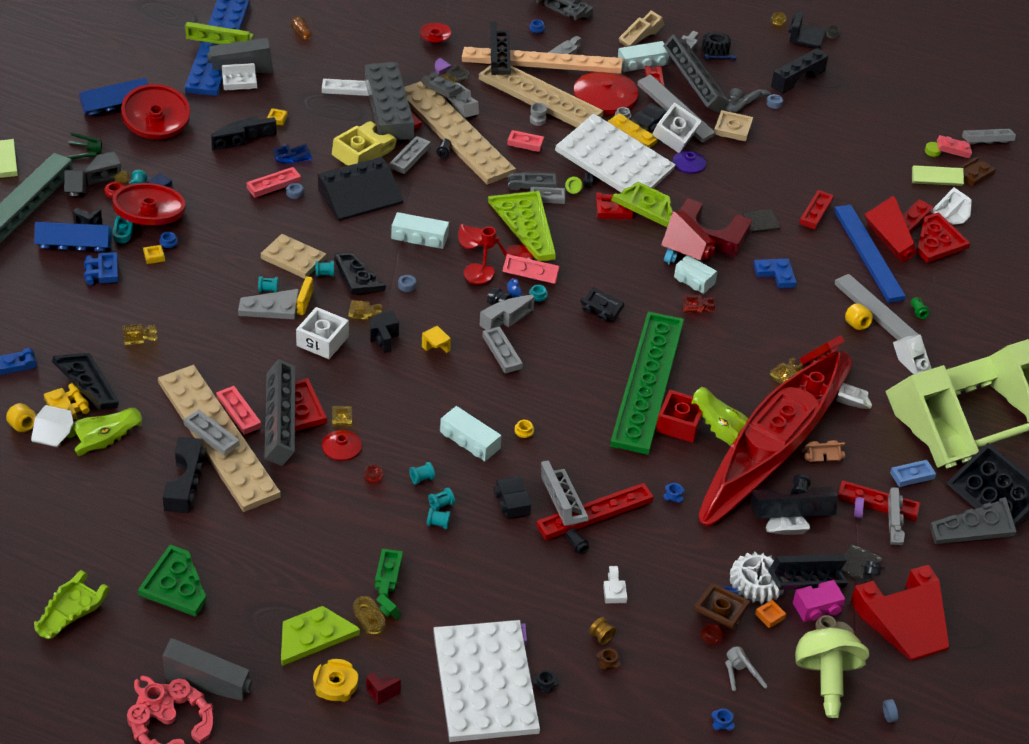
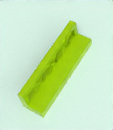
(215, 34)

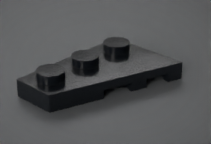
(356, 275)

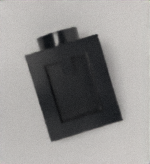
(83, 217)

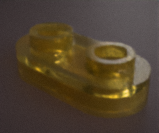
(370, 619)

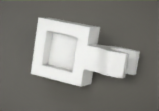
(614, 589)

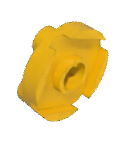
(335, 691)

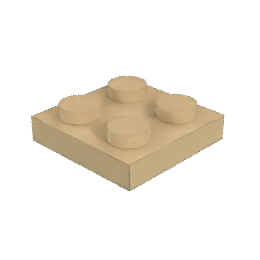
(733, 125)

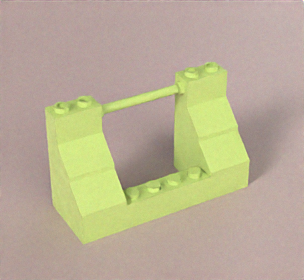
(932, 410)

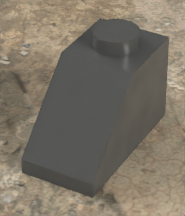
(103, 168)
(75, 183)

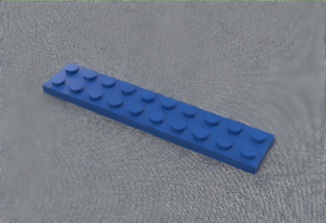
(203, 77)

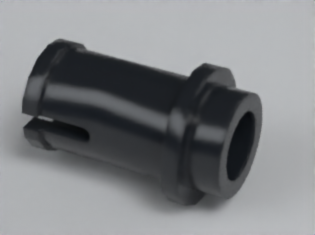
(443, 150)
(580, 545)

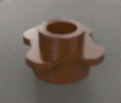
(606, 655)

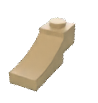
(642, 28)

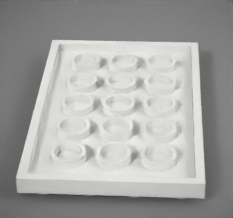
(613, 155)
(485, 681)

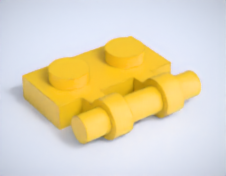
(60, 399)

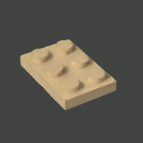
(293, 256)

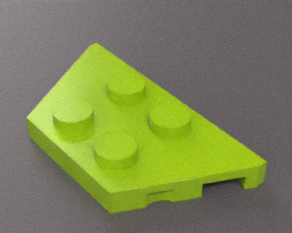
(646, 202)
(313, 633)

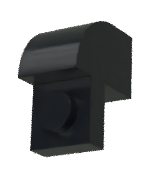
(383, 328)

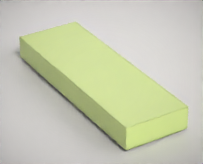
(8, 164)
(937, 175)

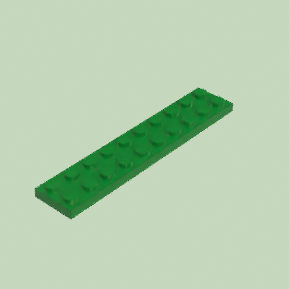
(647, 383)

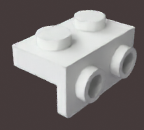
(239, 76)

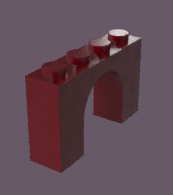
(726, 240)

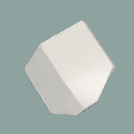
(954, 207)
(854, 397)
(52, 426)
(787, 525)

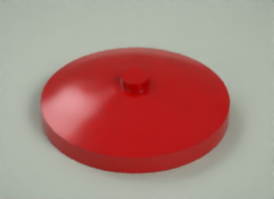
(606, 91)
(155, 111)
(148, 204)

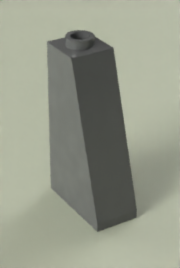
(243, 52)
(205, 671)

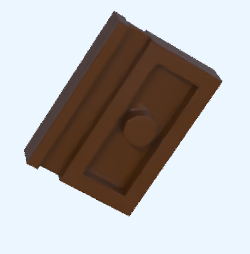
(976, 171)

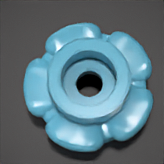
(670, 256)

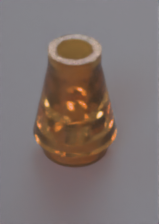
(299, 25)

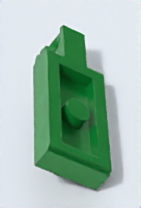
(388, 571)

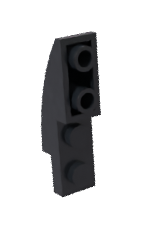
(241, 130)

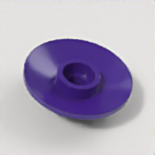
(689, 162)

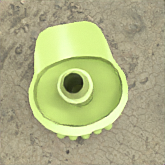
(832, 653)

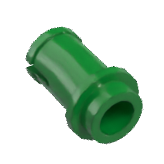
(921, 310)

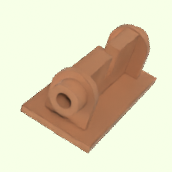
(831, 449)

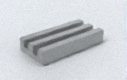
(551, 195)

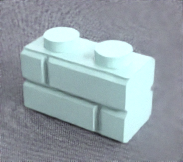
(695, 274)

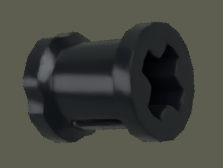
(798, 486)

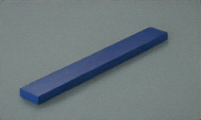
(869, 254)

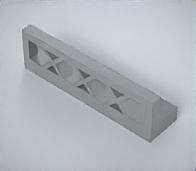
(560, 498)

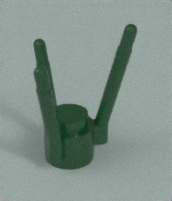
(93, 145)

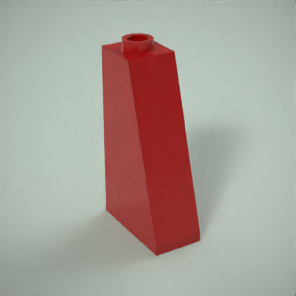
(891, 228)

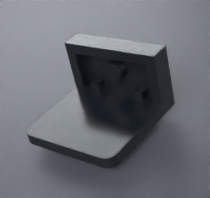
(805, 34)

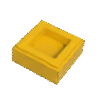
(280, 116)
(154, 254)

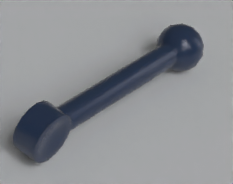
(732, 57)

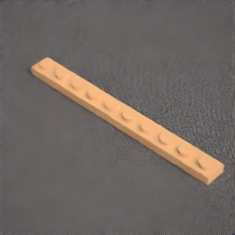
(547, 60)

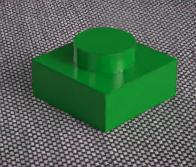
(388, 608)

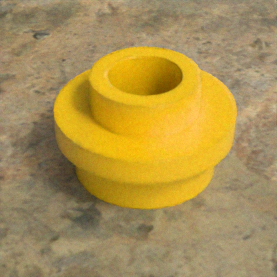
(524, 429)

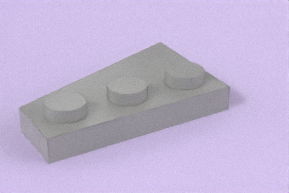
(270, 305)

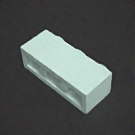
(643, 55)
(420, 230)
(470, 433)

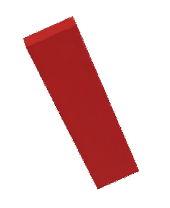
(876, 499)

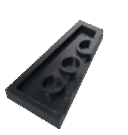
(87, 378)

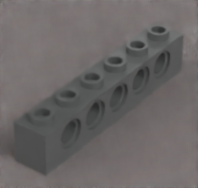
(696, 73)
(280, 412)

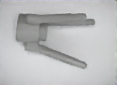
(739, 660)

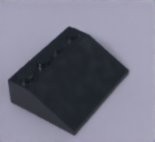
(359, 188)
(992, 477)

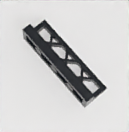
(495, 43)
(806, 567)

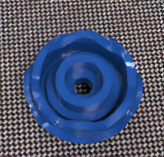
(514, 288)

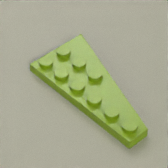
(527, 220)

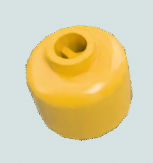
(858, 316)
(21, 417)

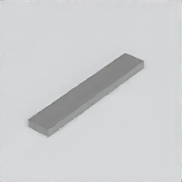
(666, 100)
(880, 312)

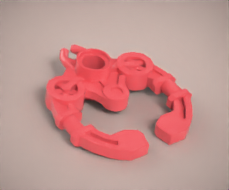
(163, 709)

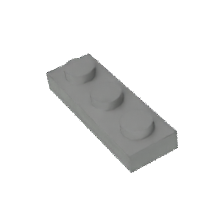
(989, 136)
(410, 155)
(502, 349)
(211, 432)

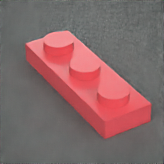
(273, 182)
(531, 269)
(239, 410)

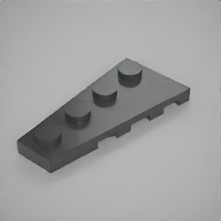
(981, 523)

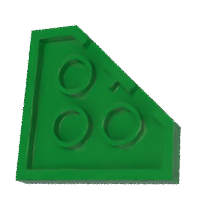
(174, 582)

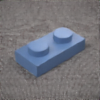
(913, 473)

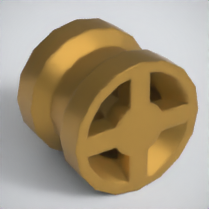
(602, 631)

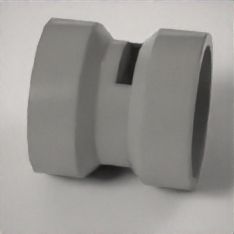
(538, 113)

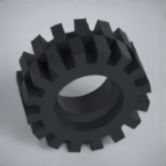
(716, 43)

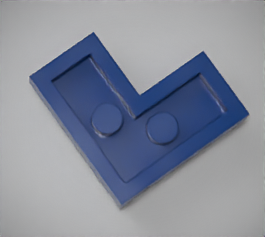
(779, 268)

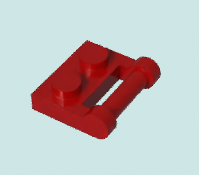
(611, 210)

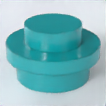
(538, 292)

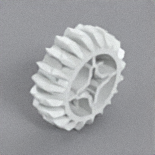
(745, 574)

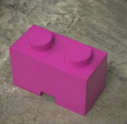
(818, 602)

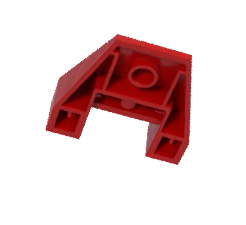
(909, 618)

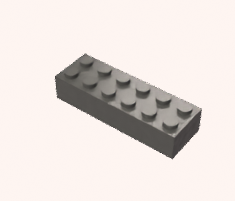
(389, 100)

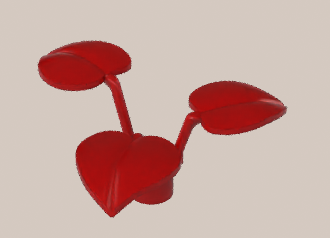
(472, 237)

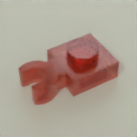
(696, 304)

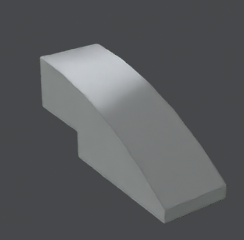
(465, 103)
(506, 312)

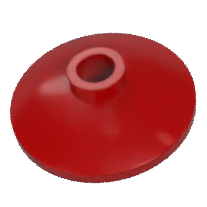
(435, 32)
(341, 445)

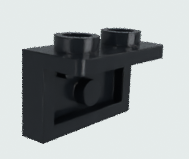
(602, 305)

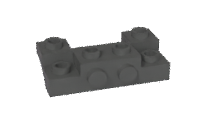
(570, 8)

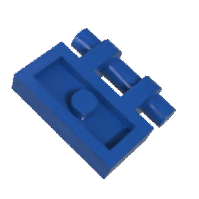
(107, 268)

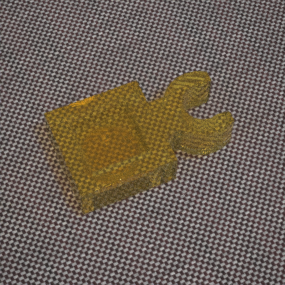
(362, 309)
(136, 334)
(784, 372)

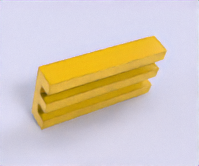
(304, 295)

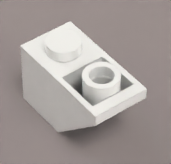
(912, 354)

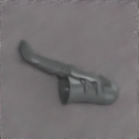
(737, 103)

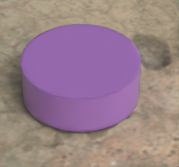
(859, 507)

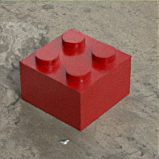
(679, 417)

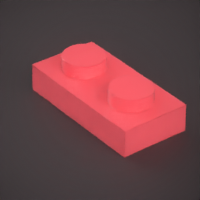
(525, 141)
(954, 146)

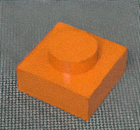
(770, 614)

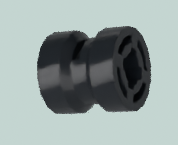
(496, 295)

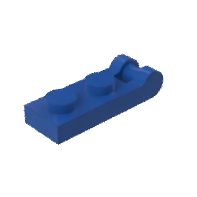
(17, 361)

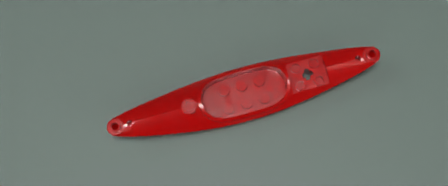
(774, 433)

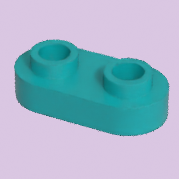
(122, 230)

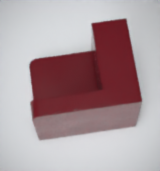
(382, 688)

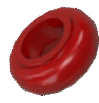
(111, 188)

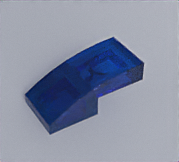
(297, 154)

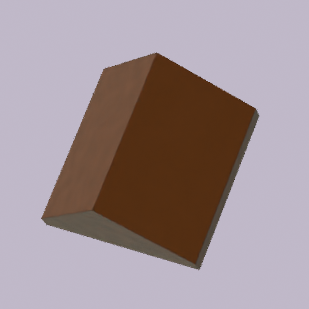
(722, 606)

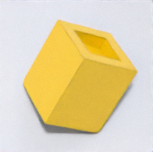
(436, 338)

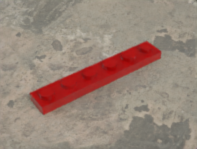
(598, 510)

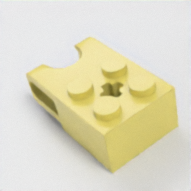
(362, 144)

